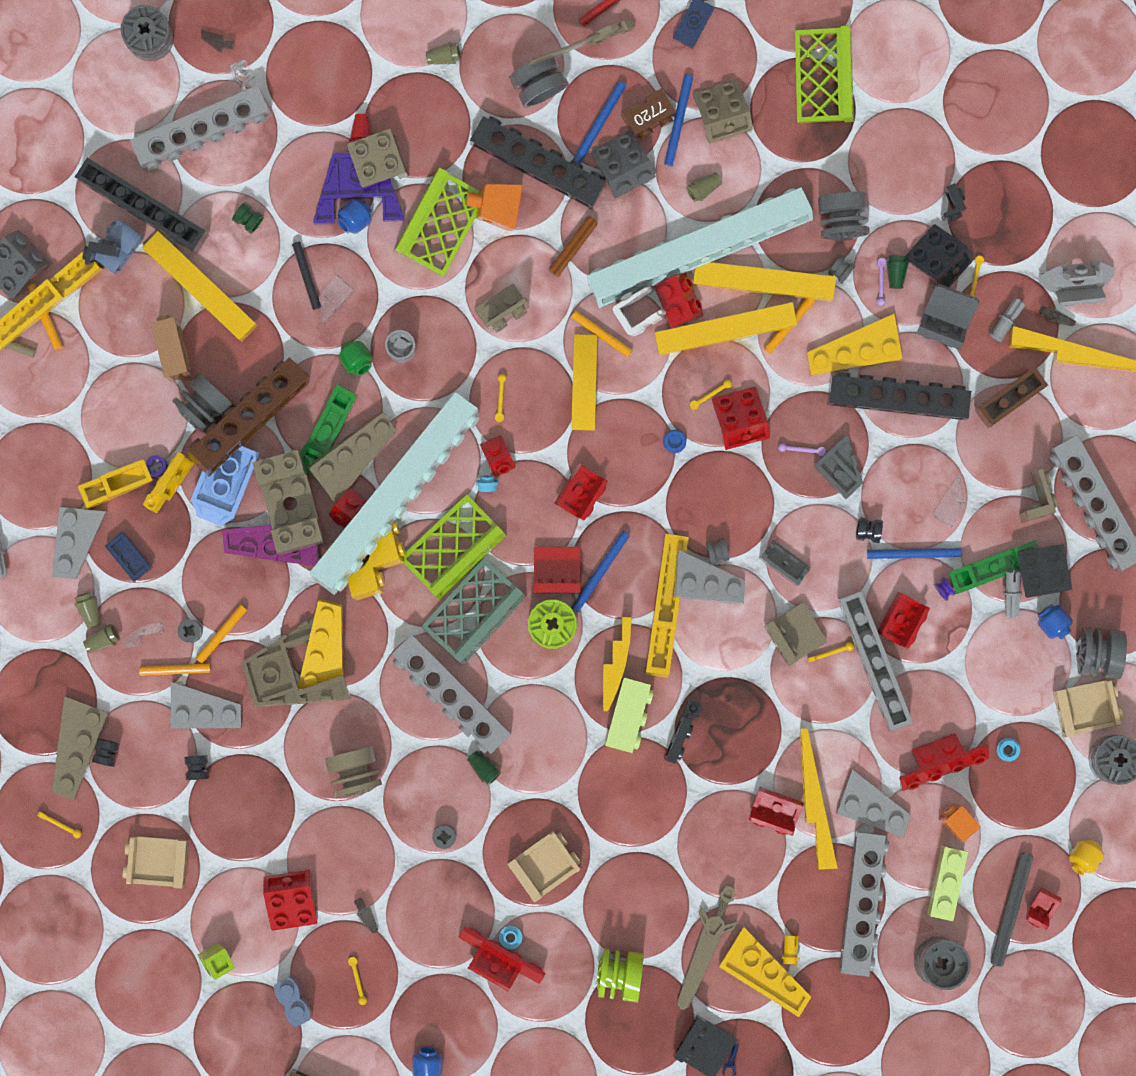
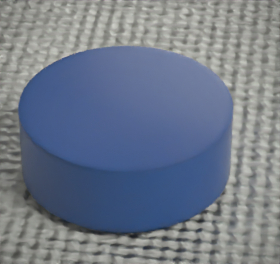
(674, 441)

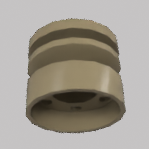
(353, 771)

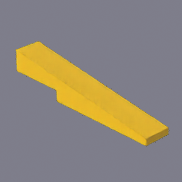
(766, 281)
(199, 286)
(46, 298)
(726, 329)
(1067, 351)
(665, 610)
(814, 806)

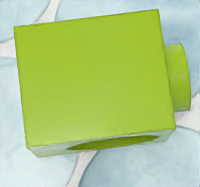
(216, 961)

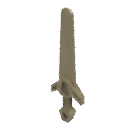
(593, 39)
(706, 946)

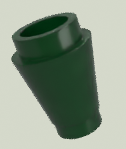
(897, 270)
(484, 768)

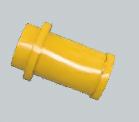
(790, 950)

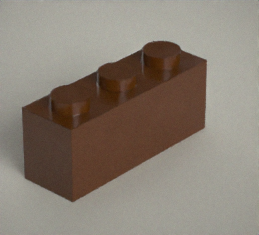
(1011, 397)

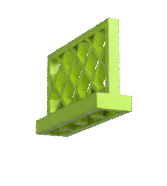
(844, 69)
(421, 215)
(463, 563)

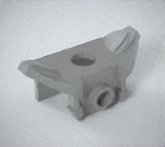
(1061, 278)

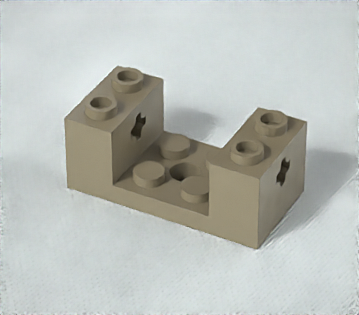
(284, 478)

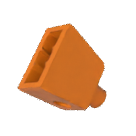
(497, 204)

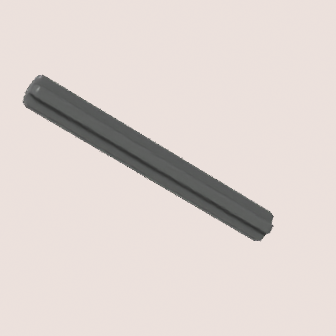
(1011, 909)

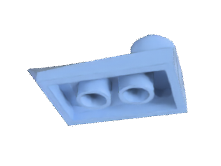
(221, 494)

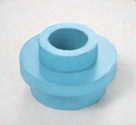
(487, 483)
(1015, 749)
(510, 929)

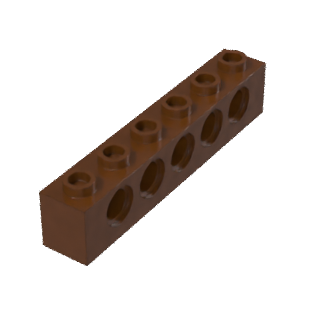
(211, 460)

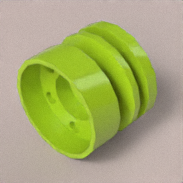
(565, 620)
(620, 975)

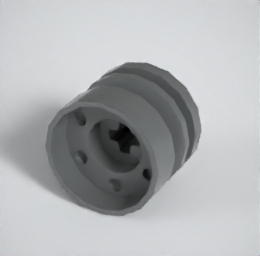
(152, 45)
(843, 212)
(202, 403)
(1099, 652)
(1102, 759)
(955, 963)

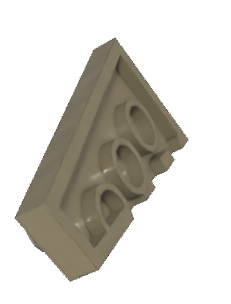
(347, 460)
(77, 742)

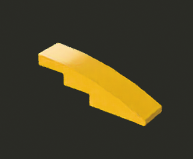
(584, 382)
(613, 672)

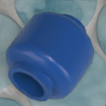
(354, 216)
(1055, 622)
(427, 1062)

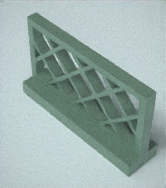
(484, 628)

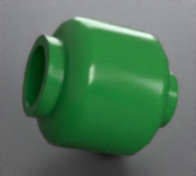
(355, 358)

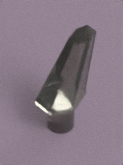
(217, 41)
(1055, 316)
(366, 915)

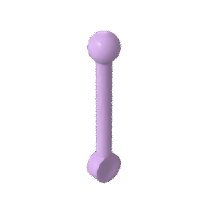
(881, 264)
(821, 451)

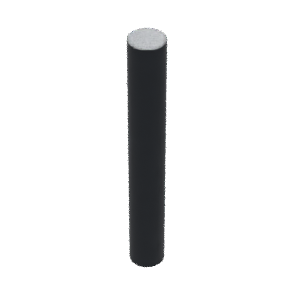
(306, 275)

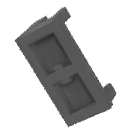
(785, 563)

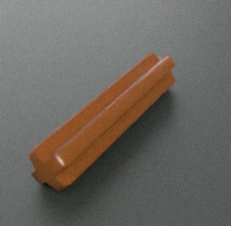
(573, 246)

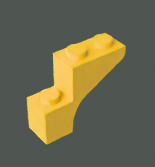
(388, 553)

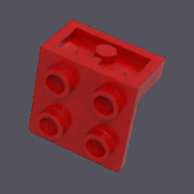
(741, 418)
(557, 570)
(289, 900)

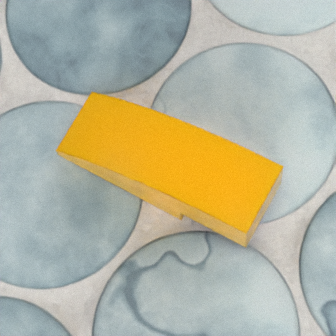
(114, 484)

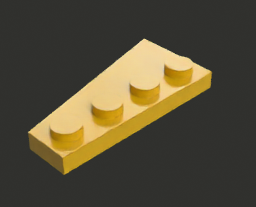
(864, 347)
(325, 648)
(758, 969)

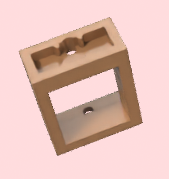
(171, 348)

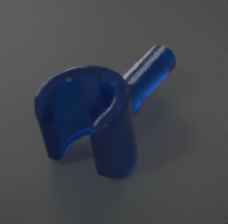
(731, 1062)

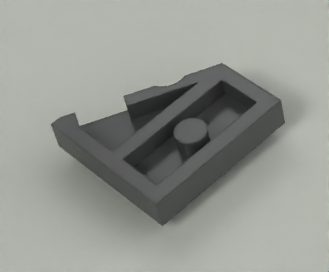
(841, 468)

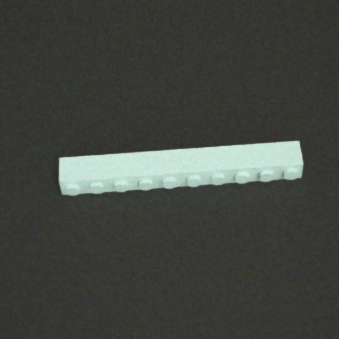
(700, 247)
(395, 493)

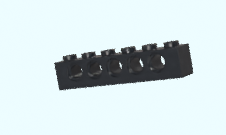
(491, 126)
(141, 205)
(957, 410)

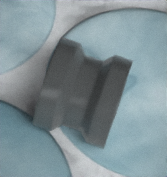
(841, 269)
(717, 551)
(193, 633)
(447, 836)

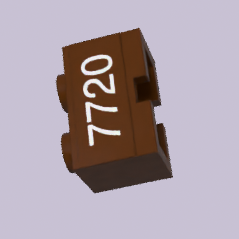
(654, 112)

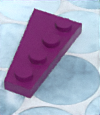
(259, 543)

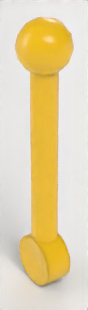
(979, 260)
(695, 404)
(499, 417)
(849, 646)
(76, 833)
(353, 962)

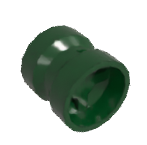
(247, 217)

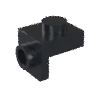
(955, 198)
(104, 247)

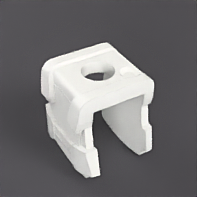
(629, 299)

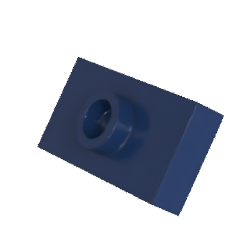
(693, 23)
(128, 556)

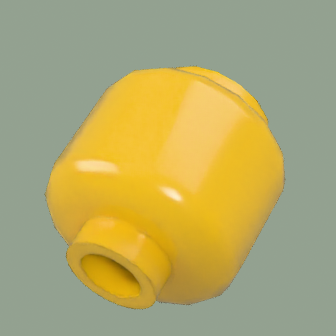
(1086, 857)

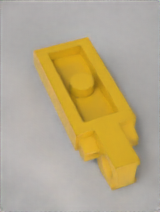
(169, 482)

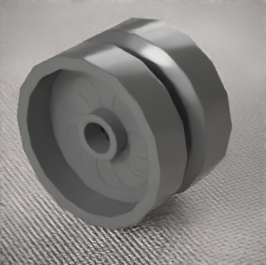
(538, 81)

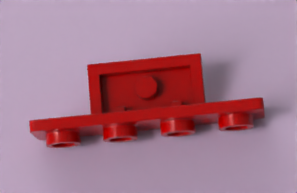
(940, 759)
(497, 963)

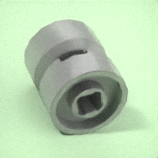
(400, 346)

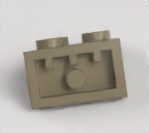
(723, 111)
(377, 158)
(502, 308)
(1047, 500)
(795, 634)

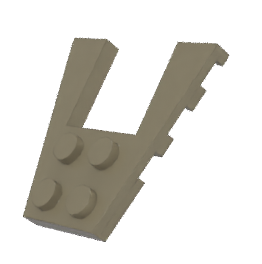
(274, 680)

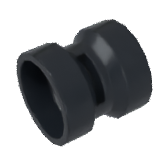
(875, 530)
(105, 752)
(196, 767)

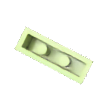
(629, 715)
(947, 883)

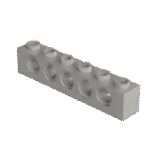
(187, 125)
(1109, 510)
(412, 647)
(875, 661)
(848, 962)

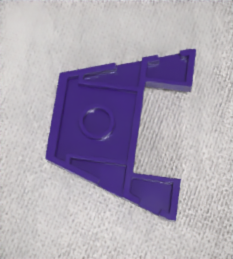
(343, 183)

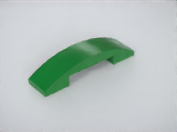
(329, 425)
(988, 568)

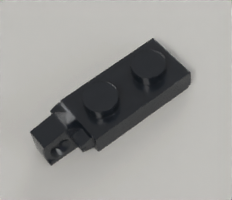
(683, 730)

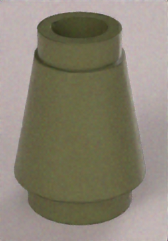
(444, 54)
(703, 186)
(88, 608)
(102, 638)

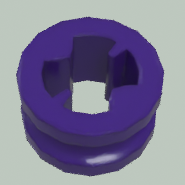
(150, 462)
(944, 589)

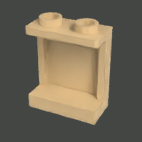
(1088, 707)
(156, 861)
(544, 865)

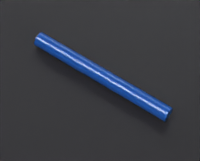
(678, 121)
(599, 122)
(913, 553)
(600, 571)

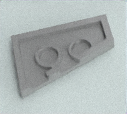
(73, 540)
(706, 582)
(201, 710)
(870, 806)

